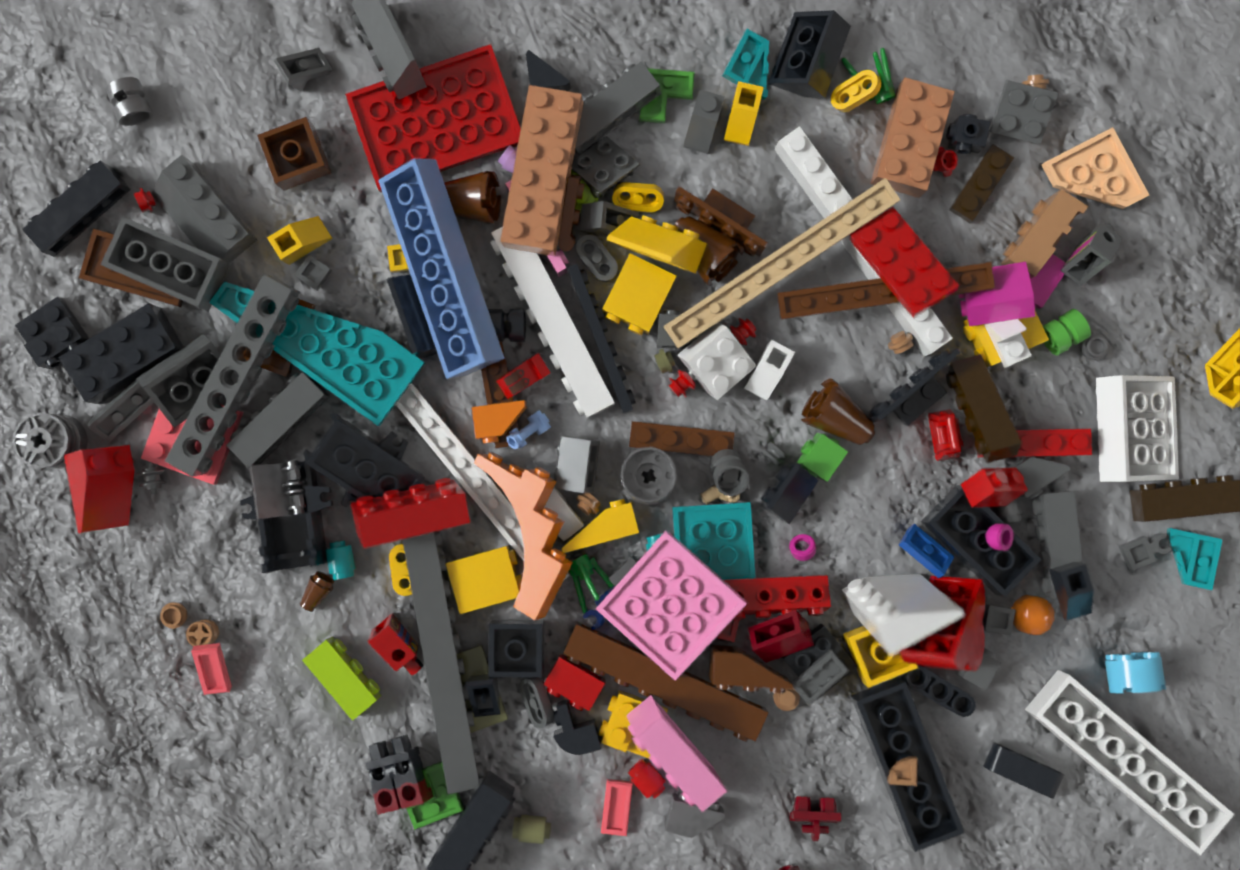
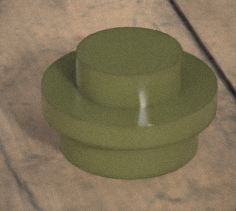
(664, 361)

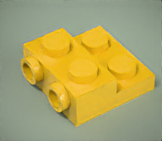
(615, 730)

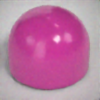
(1000, 536)
(803, 555)

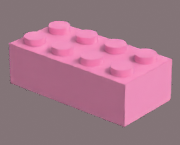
(675, 754)

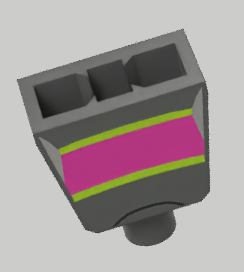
(1102, 247)

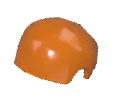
(1033, 615)

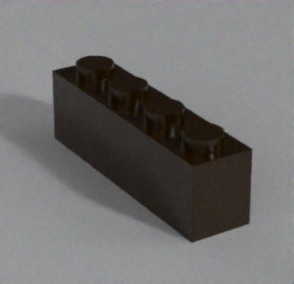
(983, 409)
(1185, 500)

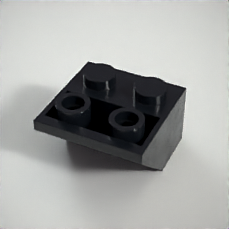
(789, 492)

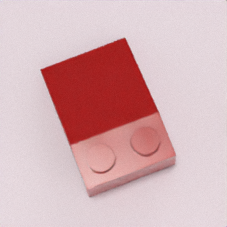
(101, 487)

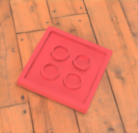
(164, 436)

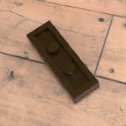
(981, 183)

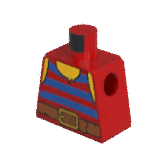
(389, 637)

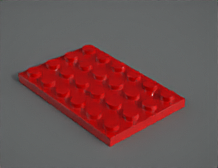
(452, 120)

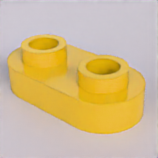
(856, 90)
(638, 196)
(399, 571)

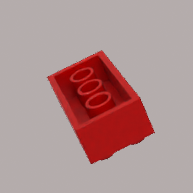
(409, 512)

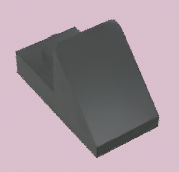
(302, 67)

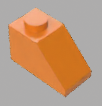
(496, 419)

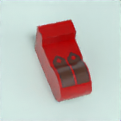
(523, 375)

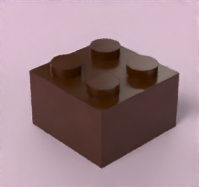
(294, 153)

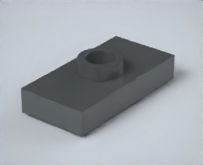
(819, 677)

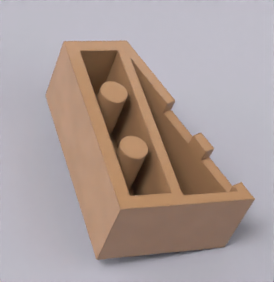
(1043, 231)

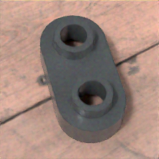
(597, 258)
(536, 701)

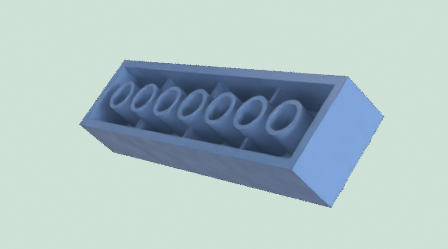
(440, 268)

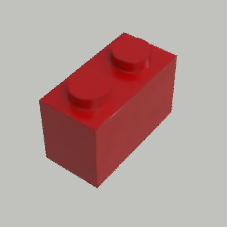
(994, 487)
(574, 683)

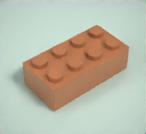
(913, 136)

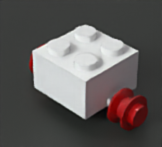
(716, 360)

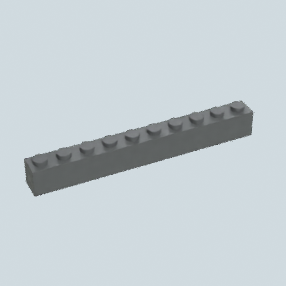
(441, 662)

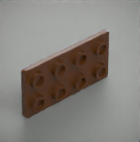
(724, 216)

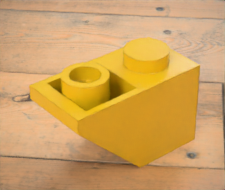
(743, 113)
(299, 239)

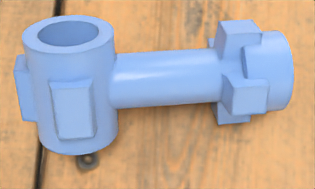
(537, 423)

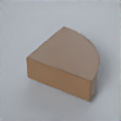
(904, 772)

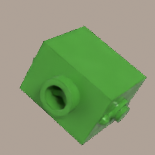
(821, 456)

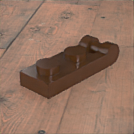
(570, 213)

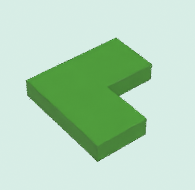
(672, 85)
(440, 805)

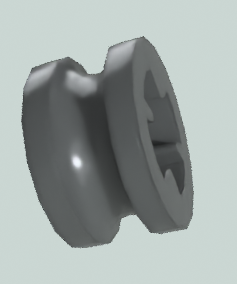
(774, 454)

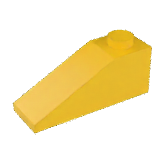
(609, 525)

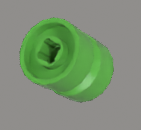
(1068, 330)

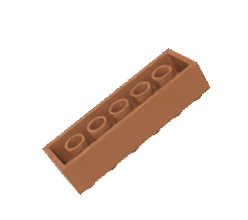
(542, 170)

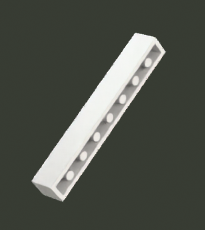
(556, 328)

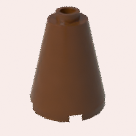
(475, 197)
(719, 253)
(837, 414)

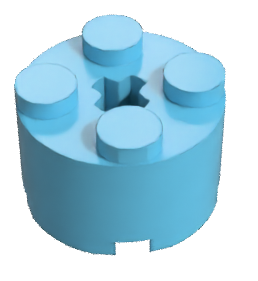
(1135, 672)

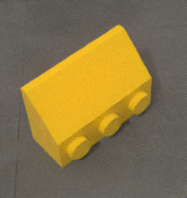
(660, 242)

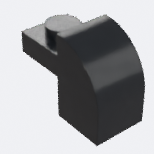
(572, 737)

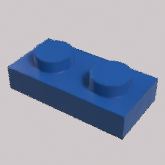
(926, 551)

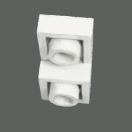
(572, 522)

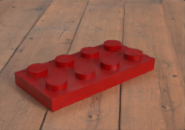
(903, 262)

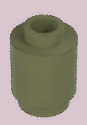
(531, 829)

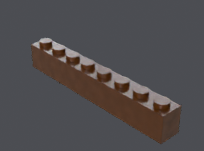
(687, 691)

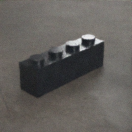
(76, 209)

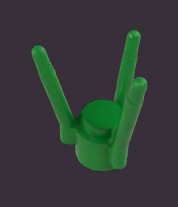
(887, 89)
(582, 568)

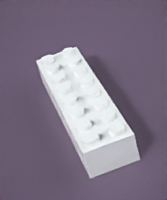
(1129, 762)

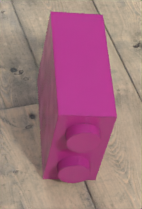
(1008, 301)

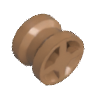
(196, 634)

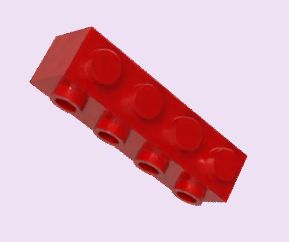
(782, 595)

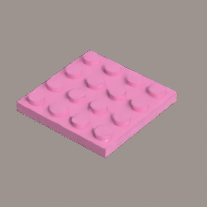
(671, 605)

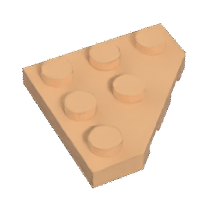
(1098, 171)

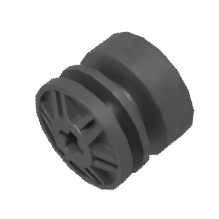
(61, 434)
(642, 462)

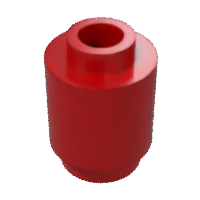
(647, 779)

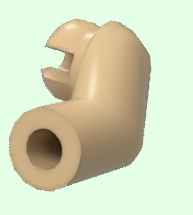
(712, 494)

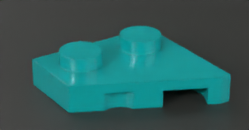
(749, 62)
(1195, 557)

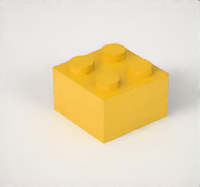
(872, 659)

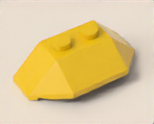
(1224, 372)

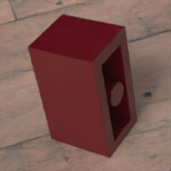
(780, 636)

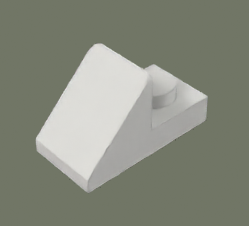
(1008, 341)

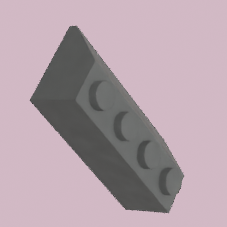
(389, 45)
(201, 211)

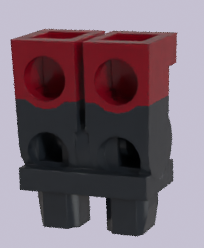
(397, 776)

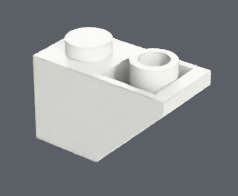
(769, 370)

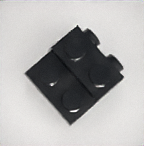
(51, 333)

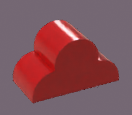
(963, 640)

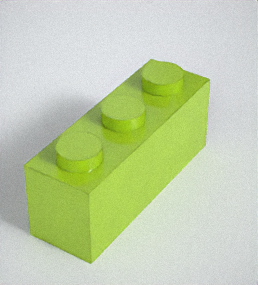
(342, 677)

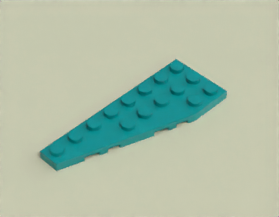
(343, 356)

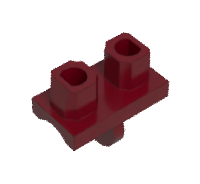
(826, 814)

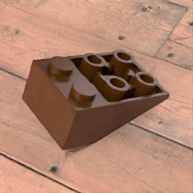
(735, 667)

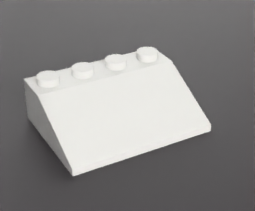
(1137, 428)
(899, 608)

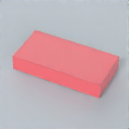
(211, 668)
(616, 807)

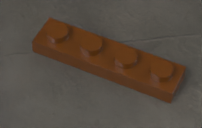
(494, 393)
(679, 439)

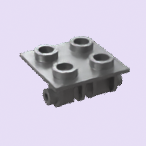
(277, 489)

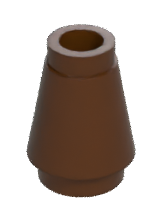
(316, 590)

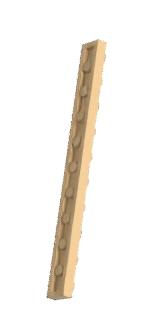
(782, 263)

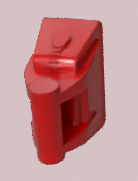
(945, 434)

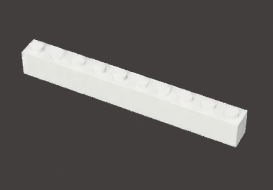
(829, 196)

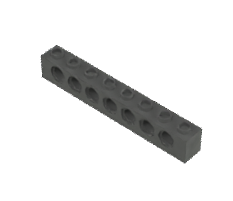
(183, 452)

